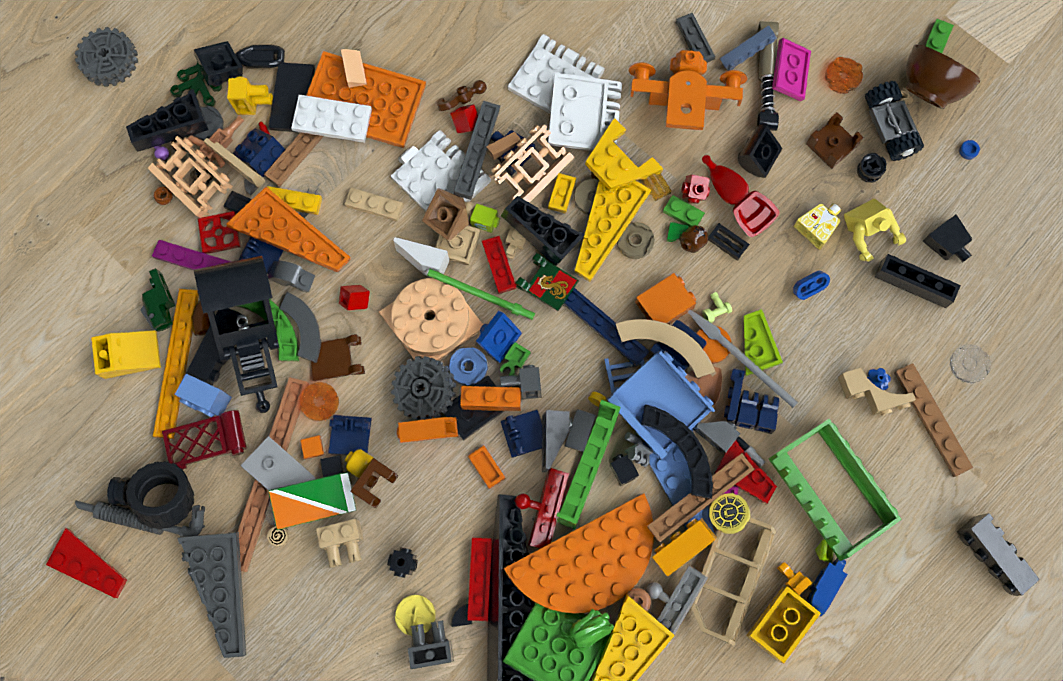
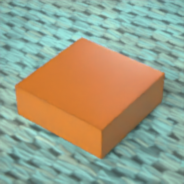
(312, 447)

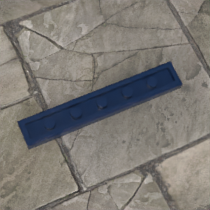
(605, 327)

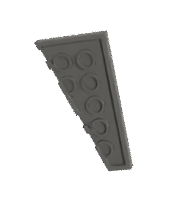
(218, 580)

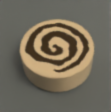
(277, 537)

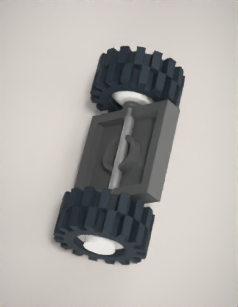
(893, 121)

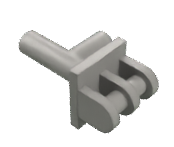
(638, 452)

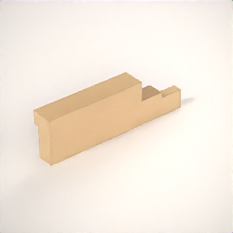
(236, 163)

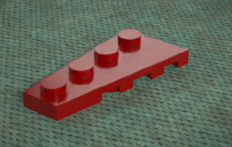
(83, 564)

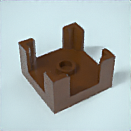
(833, 141)
(369, 479)

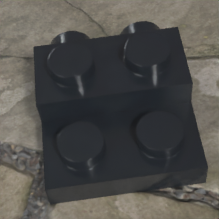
(218, 63)

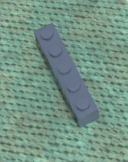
(748, 48)

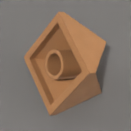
(446, 214)

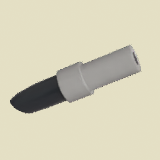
(750, 451)

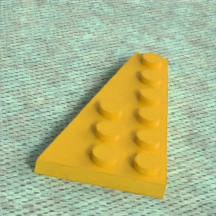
(607, 221)
(632, 644)

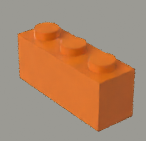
(491, 398)

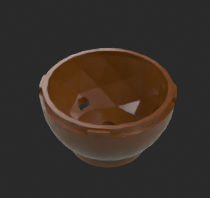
(938, 77)

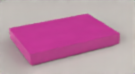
(791, 69)

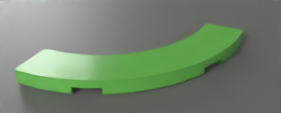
(285, 333)

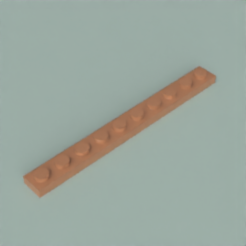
(259, 496)

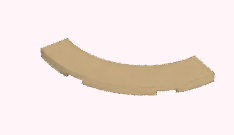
(669, 336)

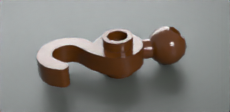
(462, 95)

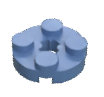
(468, 355)

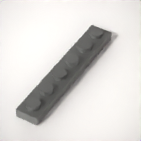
(477, 150)

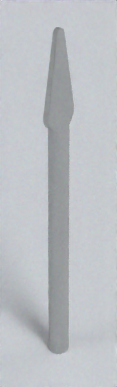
(714, 332)

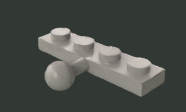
(681, 599)

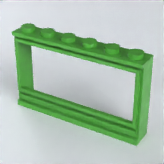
(588, 465)
(812, 504)

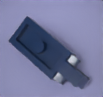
(734, 394)

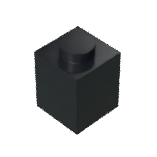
(623, 469)

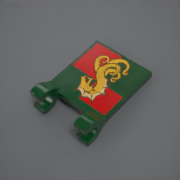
(549, 284)

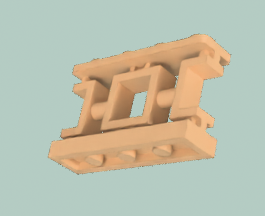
(540, 177)
(181, 188)

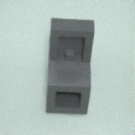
(291, 274)

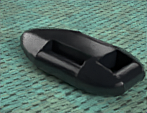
(261, 56)

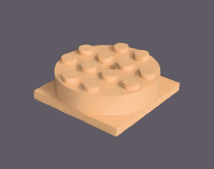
(433, 338)

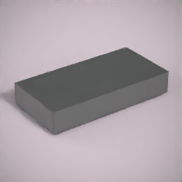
(580, 430)

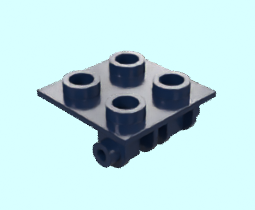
(258, 248)
(523, 433)
(349, 434)

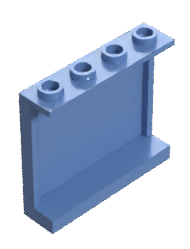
(663, 387)

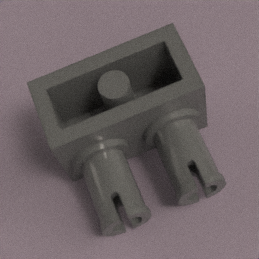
(527, 380)
(425, 654)

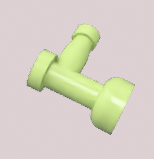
(721, 308)

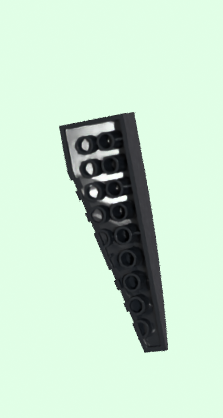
(507, 604)

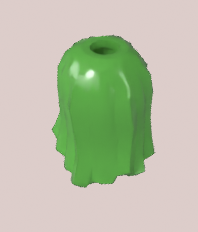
(590, 629)

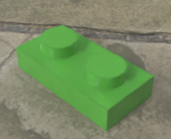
(939, 35)
(683, 212)

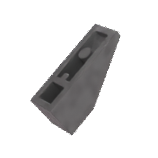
(554, 431)

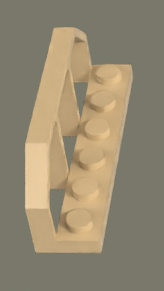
(744, 593)

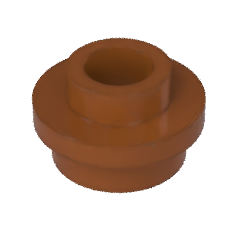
(159, 192)

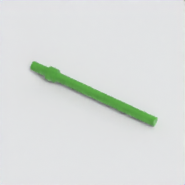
(515, 308)

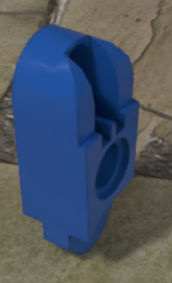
(827, 586)

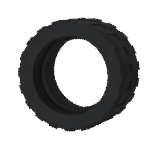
(150, 477)

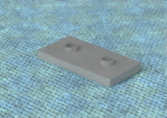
(274, 466)

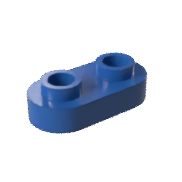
(809, 286)

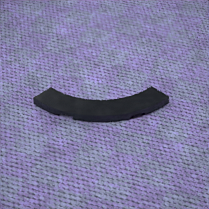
(688, 445)

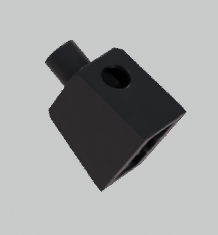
(950, 240)

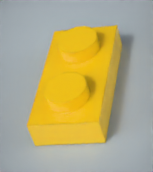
(562, 193)

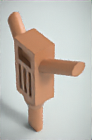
(221, 136)

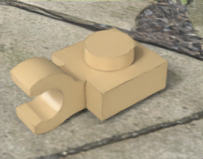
(515, 241)

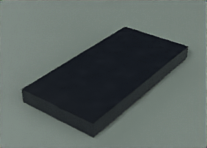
(291, 81)

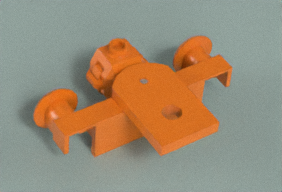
(687, 89)

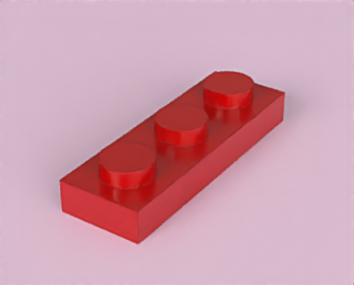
(499, 264)

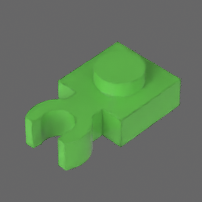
(516, 358)

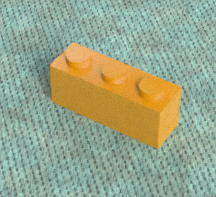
(683, 546)

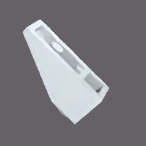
(422, 256)

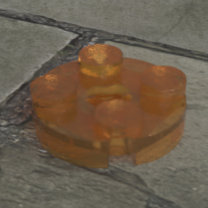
(847, 66)
(324, 411)

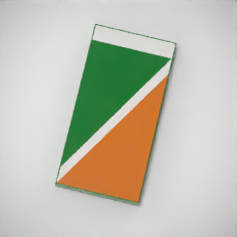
(312, 500)

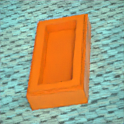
(486, 467)

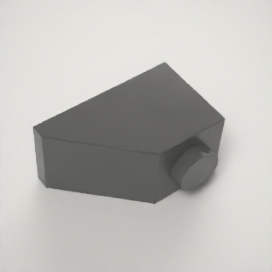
(718, 434)

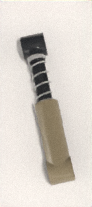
(767, 61)

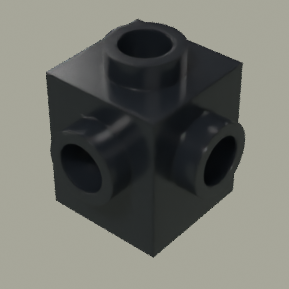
(409, 566)

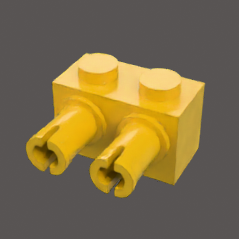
(246, 97)

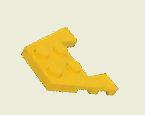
(613, 165)

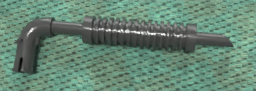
(126, 517)

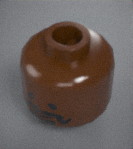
(694, 238)

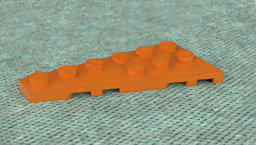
(281, 226)

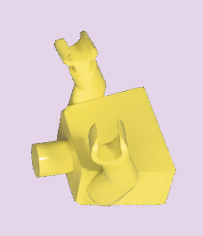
(868, 220)

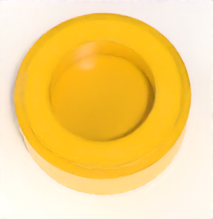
(595, 398)

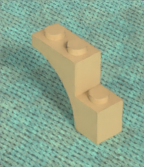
(856, 384)

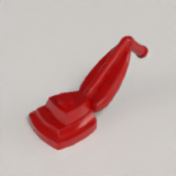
(751, 210)

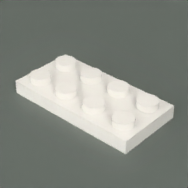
(331, 118)

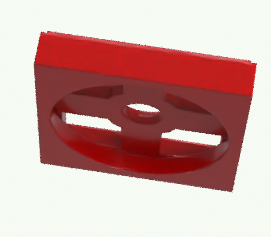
(220, 246)

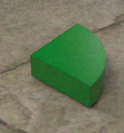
(675, 231)

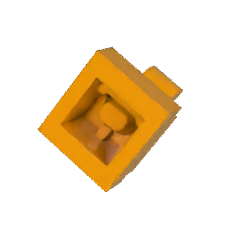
(796, 582)

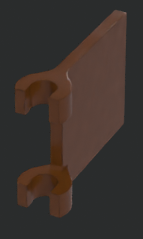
(335, 359)

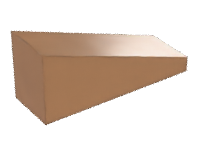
(502, 146)

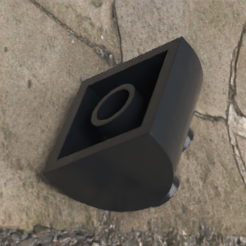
(760, 152)

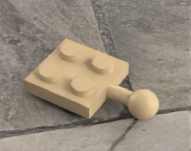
(464, 243)

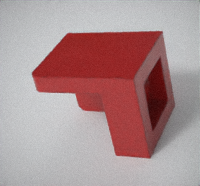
(464, 118)
(354, 297)

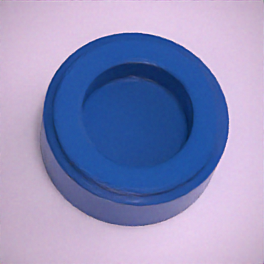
(969, 149)

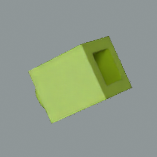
(484, 218)

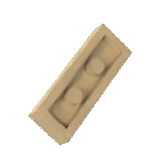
(374, 204)

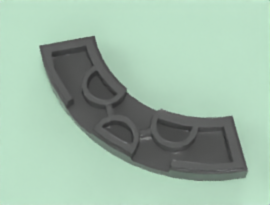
(307, 324)

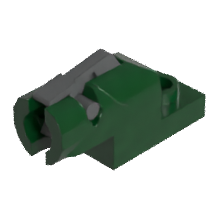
(157, 302)

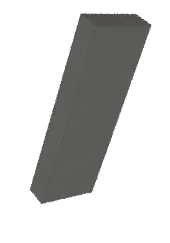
(694, 36)

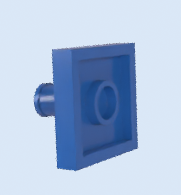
(498, 336)

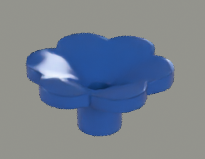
(873, 376)

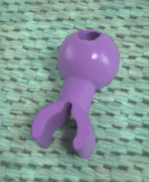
(161, 152)

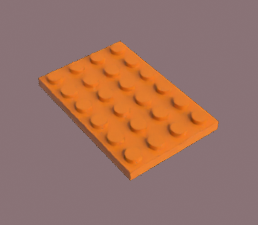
(390, 95)

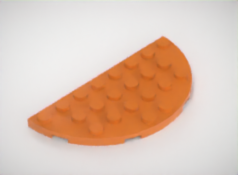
(591, 563)

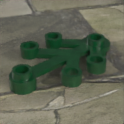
(195, 83)

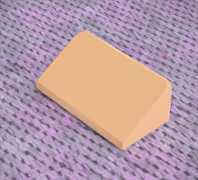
(353, 67)

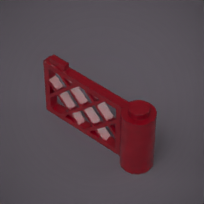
(230, 434)

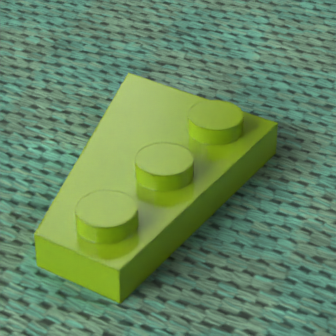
(759, 342)

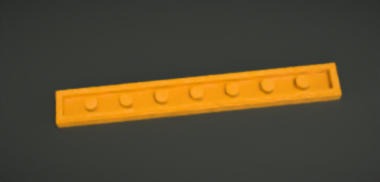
(176, 362)

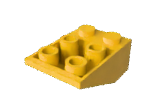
(125, 353)

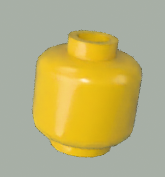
(357, 462)

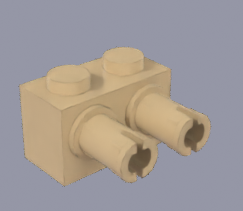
(340, 534)

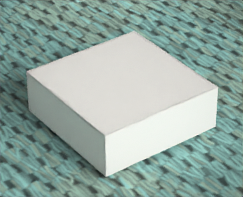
(407, 155)

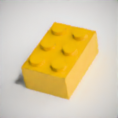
(783, 624)

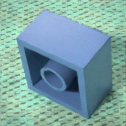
(202, 396)

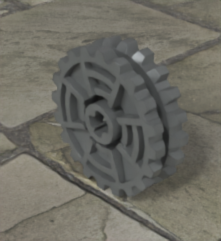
(106, 56)
(418, 374)

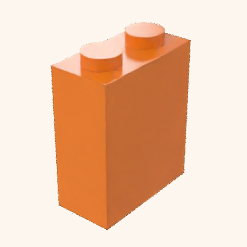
(666, 300)
(427, 429)

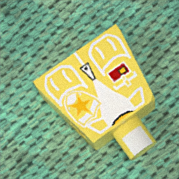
(819, 224)

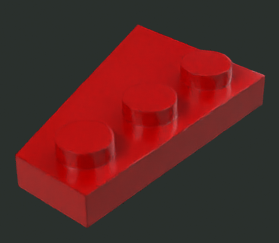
(756, 482)

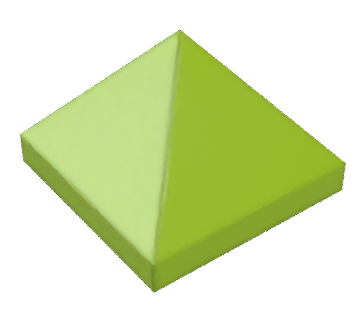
(824, 552)

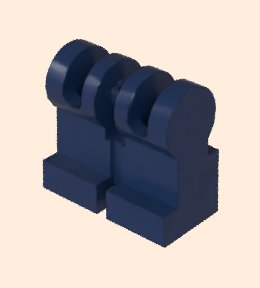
(749, 416)

